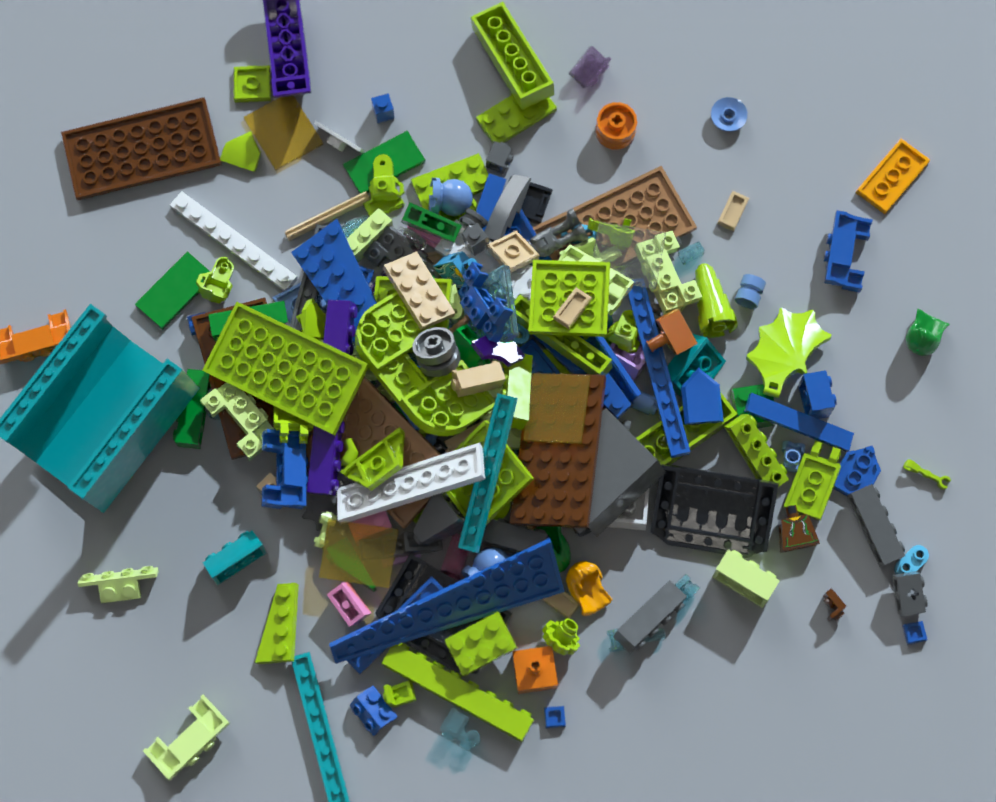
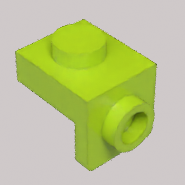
(399, 694)

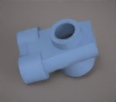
(792, 455)

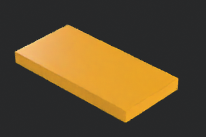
(892, 176)

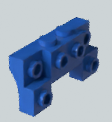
(840, 253)
(480, 307)
(290, 471)

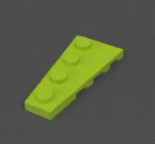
(280, 629)

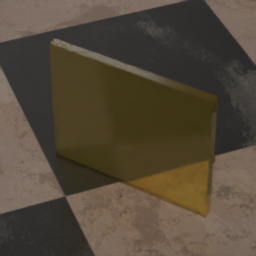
(283, 131)
(557, 408)
(358, 553)

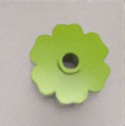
(562, 636)

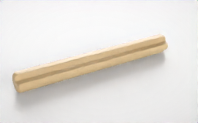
(326, 216)

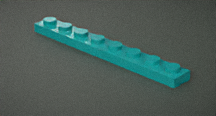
(484, 490)
(320, 728)

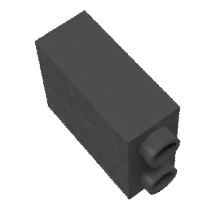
(621, 473)

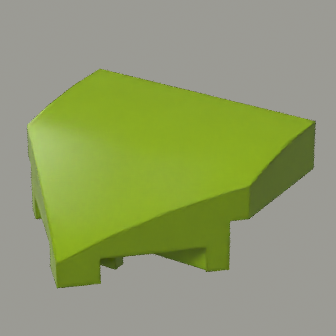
(242, 152)
(312, 320)

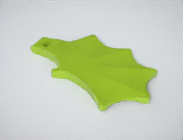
(786, 347)

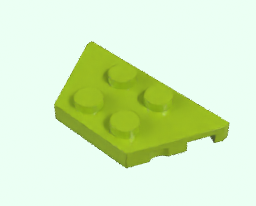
(378, 462)

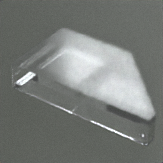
(420, 243)

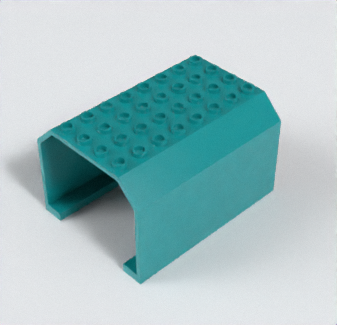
(96, 409)

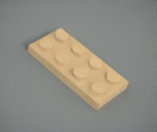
(418, 290)

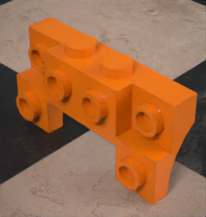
(33, 342)

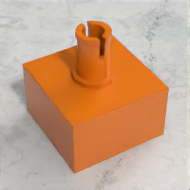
(673, 333)
(535, 669)

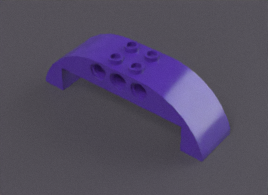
(287, 48)

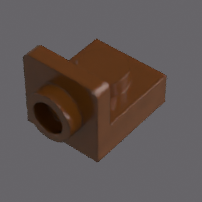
(833, 601)

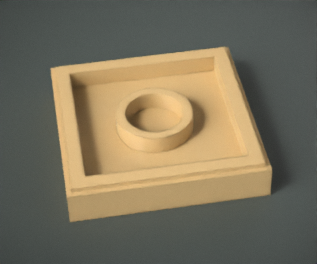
(512, 251)

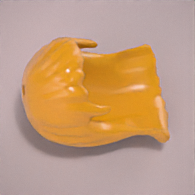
(586, 588)

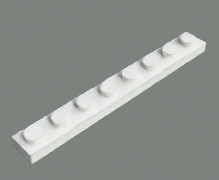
(233, 241)

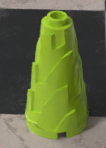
(713, 308)

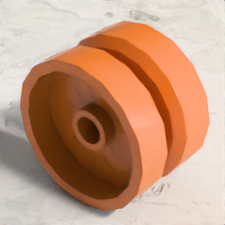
(616, 125)

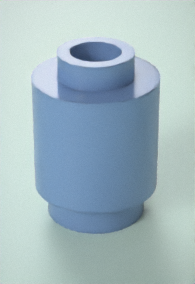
(645, 403)

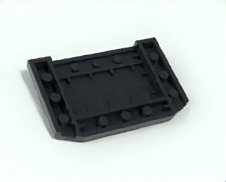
(713, 511)
(409, 579)

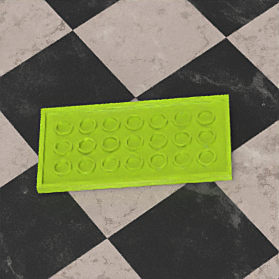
(286, 368)

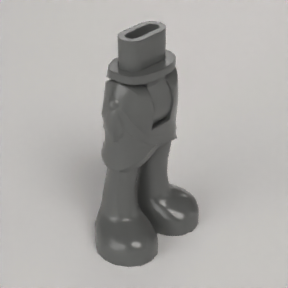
(546, 243)

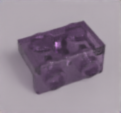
(589, 67)

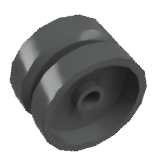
(436, 352)

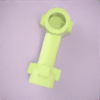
(319, 541)

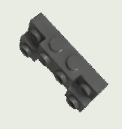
(395, 246)

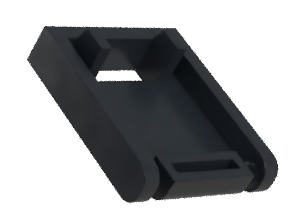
(536, 202)

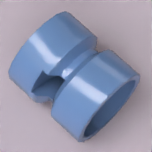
(750, 291)

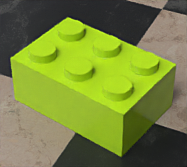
(481, 644)

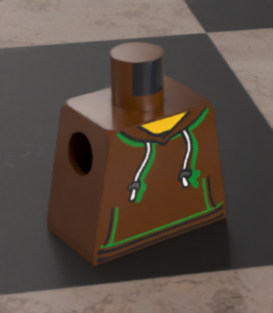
(796, 531)

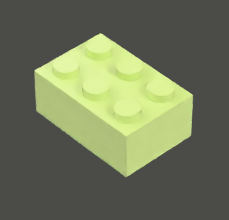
(746, 578)

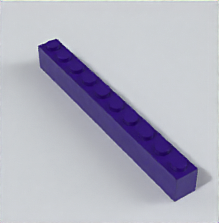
(326, 446)

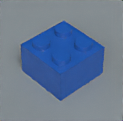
(817, 394)

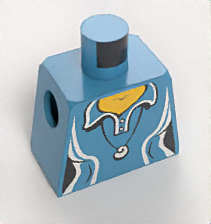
(453, 267)

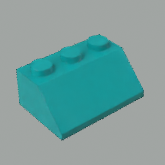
(700, 355)
(234, 557)

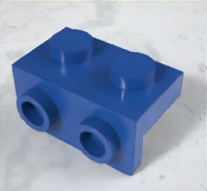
(372, 710)

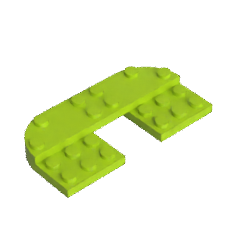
(383, 342)

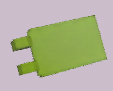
(287, 422)
(814, 482)

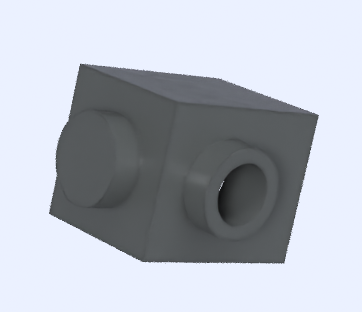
(499, 157)
(475, 238)

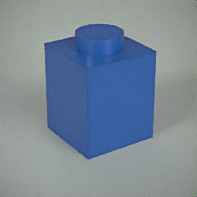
(382, 108)

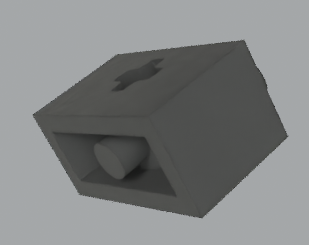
(903, 584)

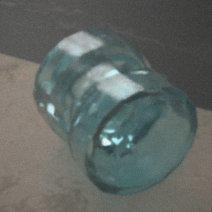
(690, 590)

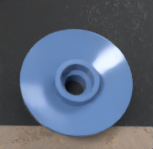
(732, 107)

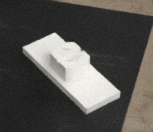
(338, 141)

